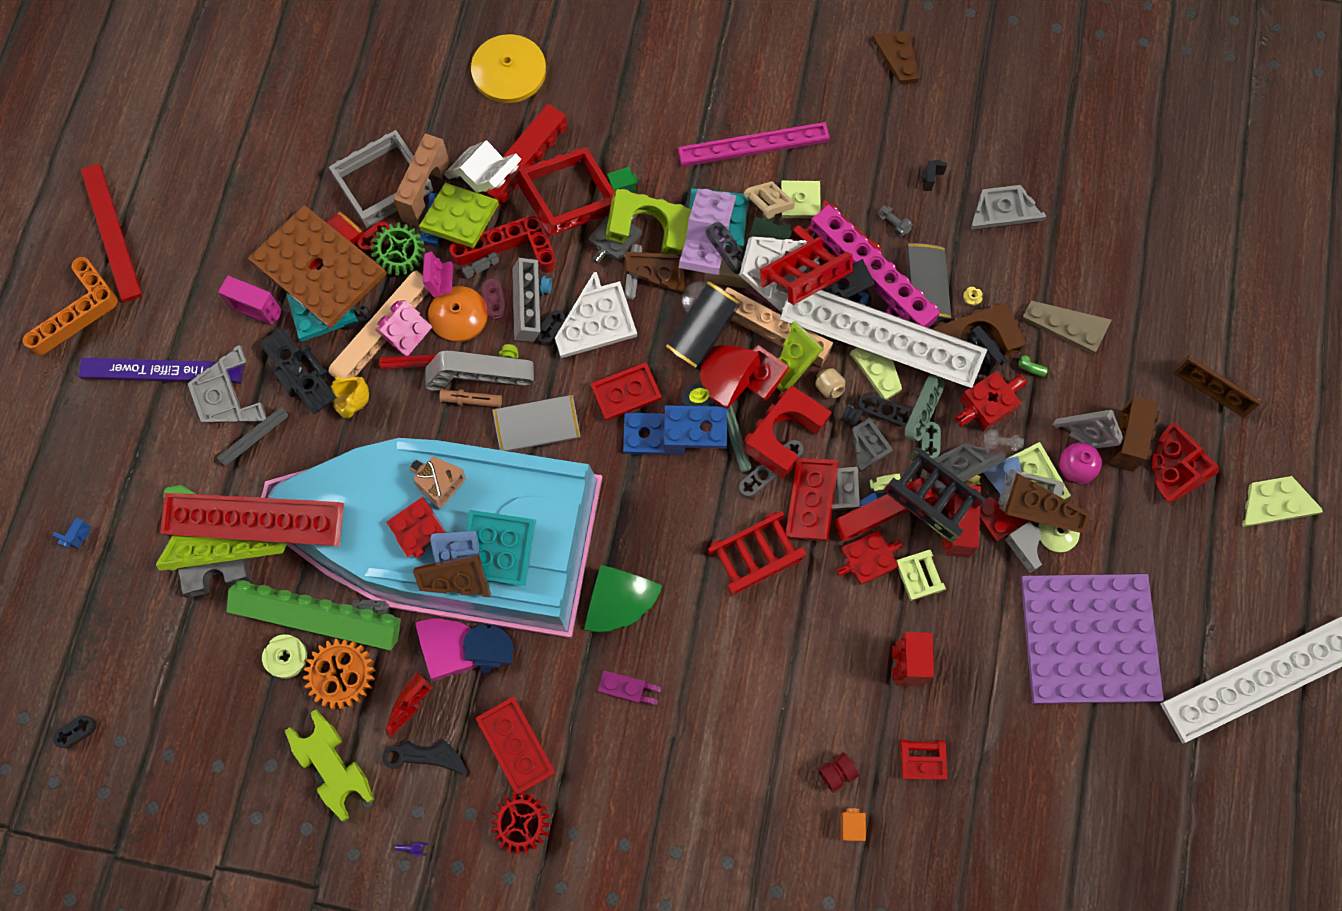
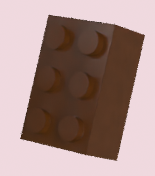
(1137, 429)

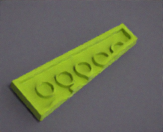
(194, 551)

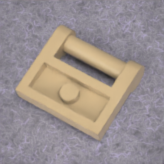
(773, 195)

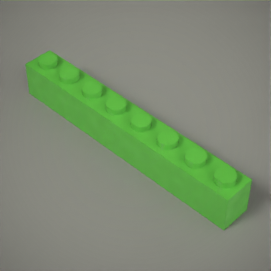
(313, 615)

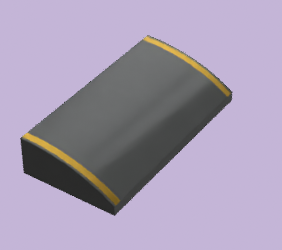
(929, 274)

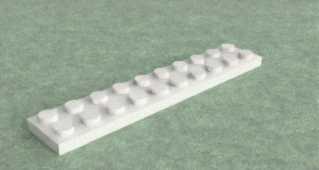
(888, 336)
(1256, 682)

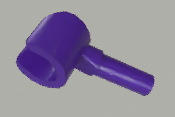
(415, 848)

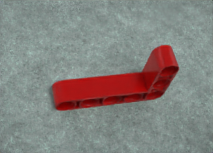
(508, 241)
(878, 512)

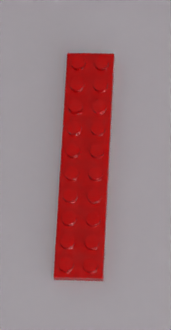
(253, 518)

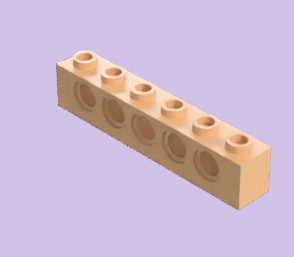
(770, 326)

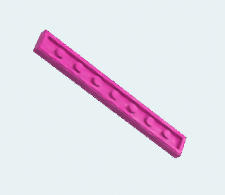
(753, 144)

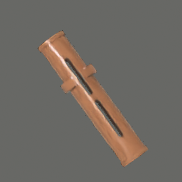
(470, 398)

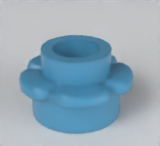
(545, 285)

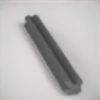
(252, 436)

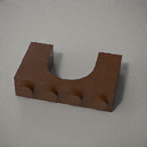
(995, 320)

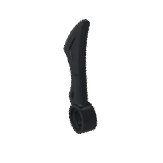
(439, 754)

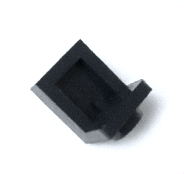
(928, 176)

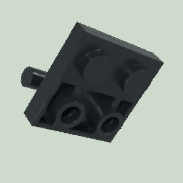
(993, 355)

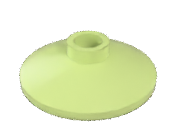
(1057, 541)

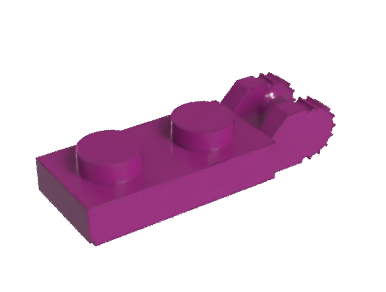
(626, 688)

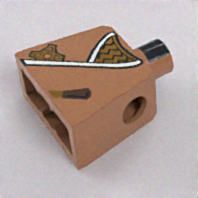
(437, 480)

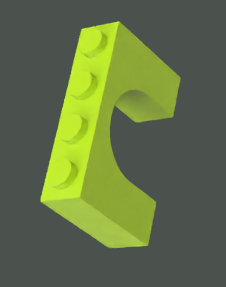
(671, 216)

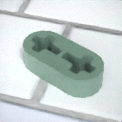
(935, 441)

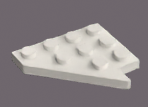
(596, 319)

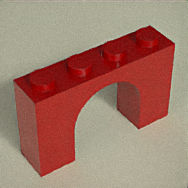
(791, 406)

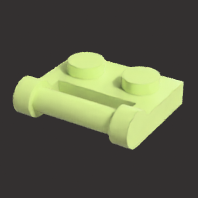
(914, 577)

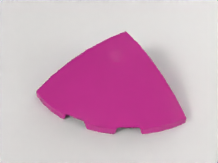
(443, 648)

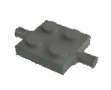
(611, 248)

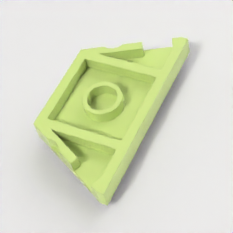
(1278, 501)

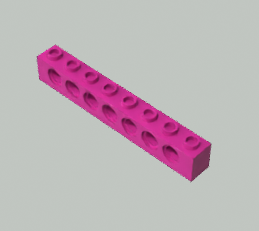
(873, 257)

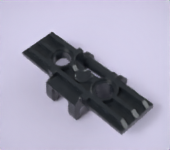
(858, 281)
(293, 375)

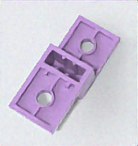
(698, 250)

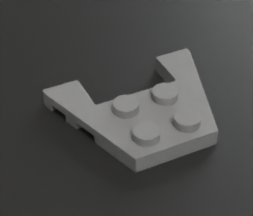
(215, 394)

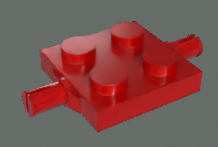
(869, 558)

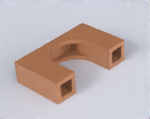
(428, 160)

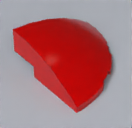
(727, 372)
(1180, 464)
(407, 703)

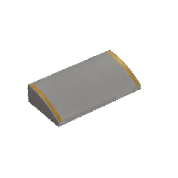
(536, 423)

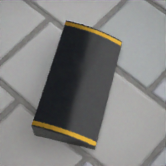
(703, 324)

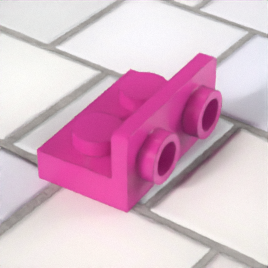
(437, 276)

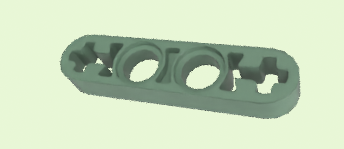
(924, 408)

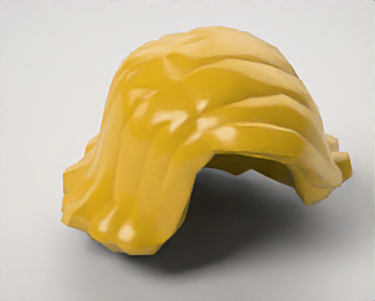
(351, 395)

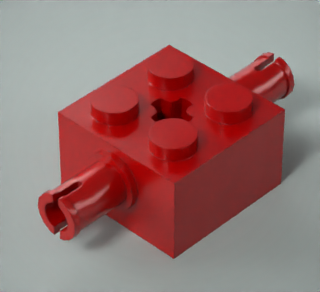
(1000, 405)

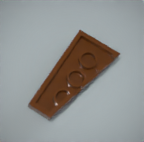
(1040, 505)

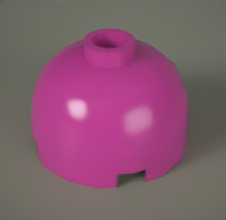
(1080, 463)

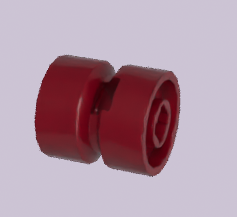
(839, 771)

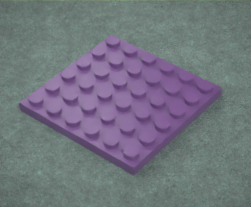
(1091, 639)

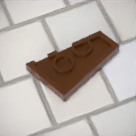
(899, 54)
(656, 269)
(455, 575)

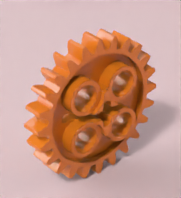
(321, 681)

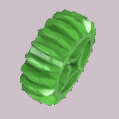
(410, 239)

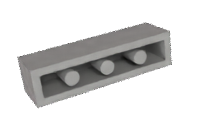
(526, 300)

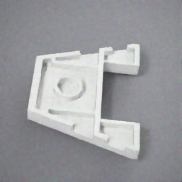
(760, 253)

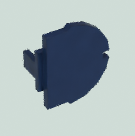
(488, 647)

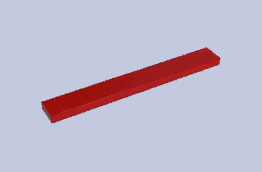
(111, 233)

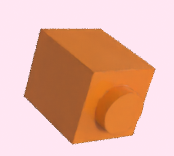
(853, 825)

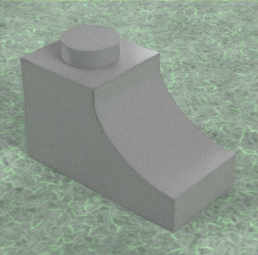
(1024, 544)

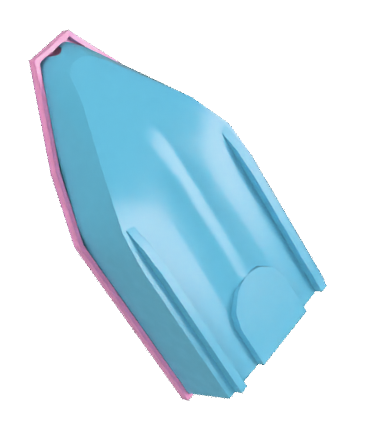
(379, 484)

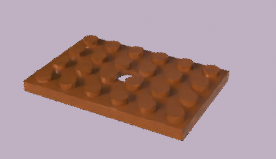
(324, 292)

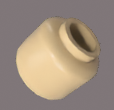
(830, 383)

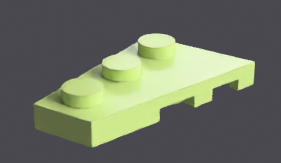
(879, 371)
(1036, 462)

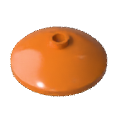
(461, 323)

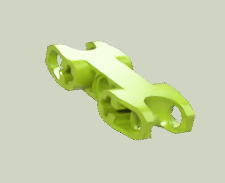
(321, 752)

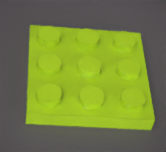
(459, 215)

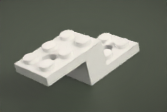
(483, 167)

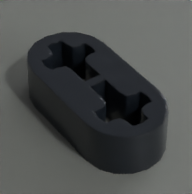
(548, 325)
(77, 736)

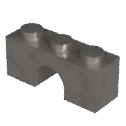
(196, 579)

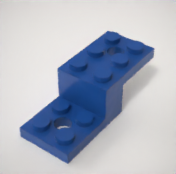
(675, 430)

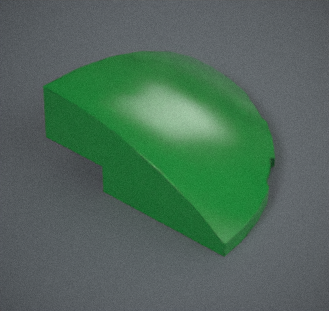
(619, 599)

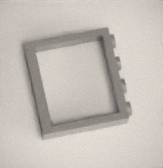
(363, 156)

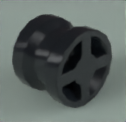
(851, 415)

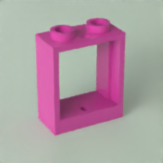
(250, 300)

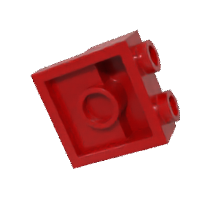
(767, 374)
(414, 528)

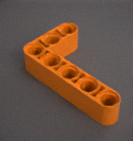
(75, 311)

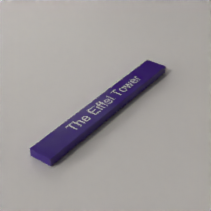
(148, 370)

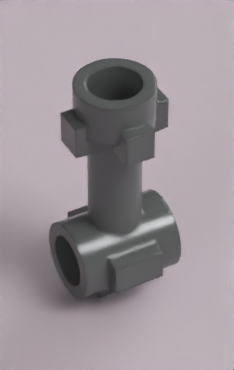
(902, 227)

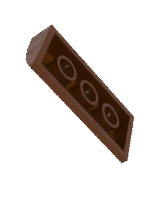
(1216, 386)

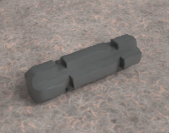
(480, 265)
(376, 606)

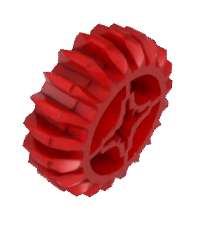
(510, 806)

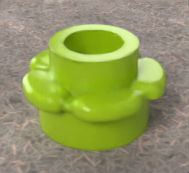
(509, 351)

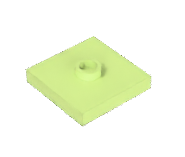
(806, 198)

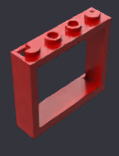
(573, 218)

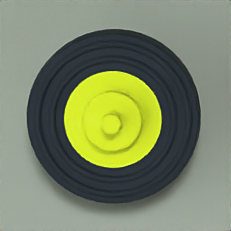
(697, 396)

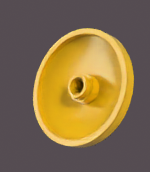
(508, 68)

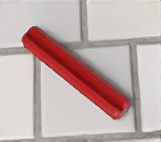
(405, 361)

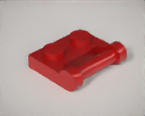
(923, 767)

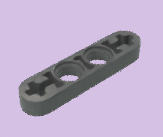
(755, 489)

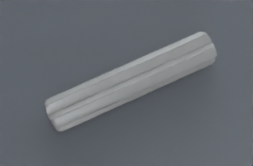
(631, 281)

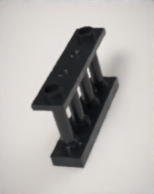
(932, 514)

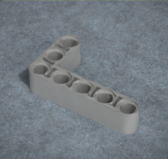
(480, 367)

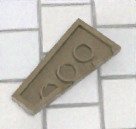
(1071, 326)

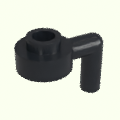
(365, 316)

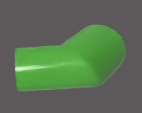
(1025, 364)
(178, 489)

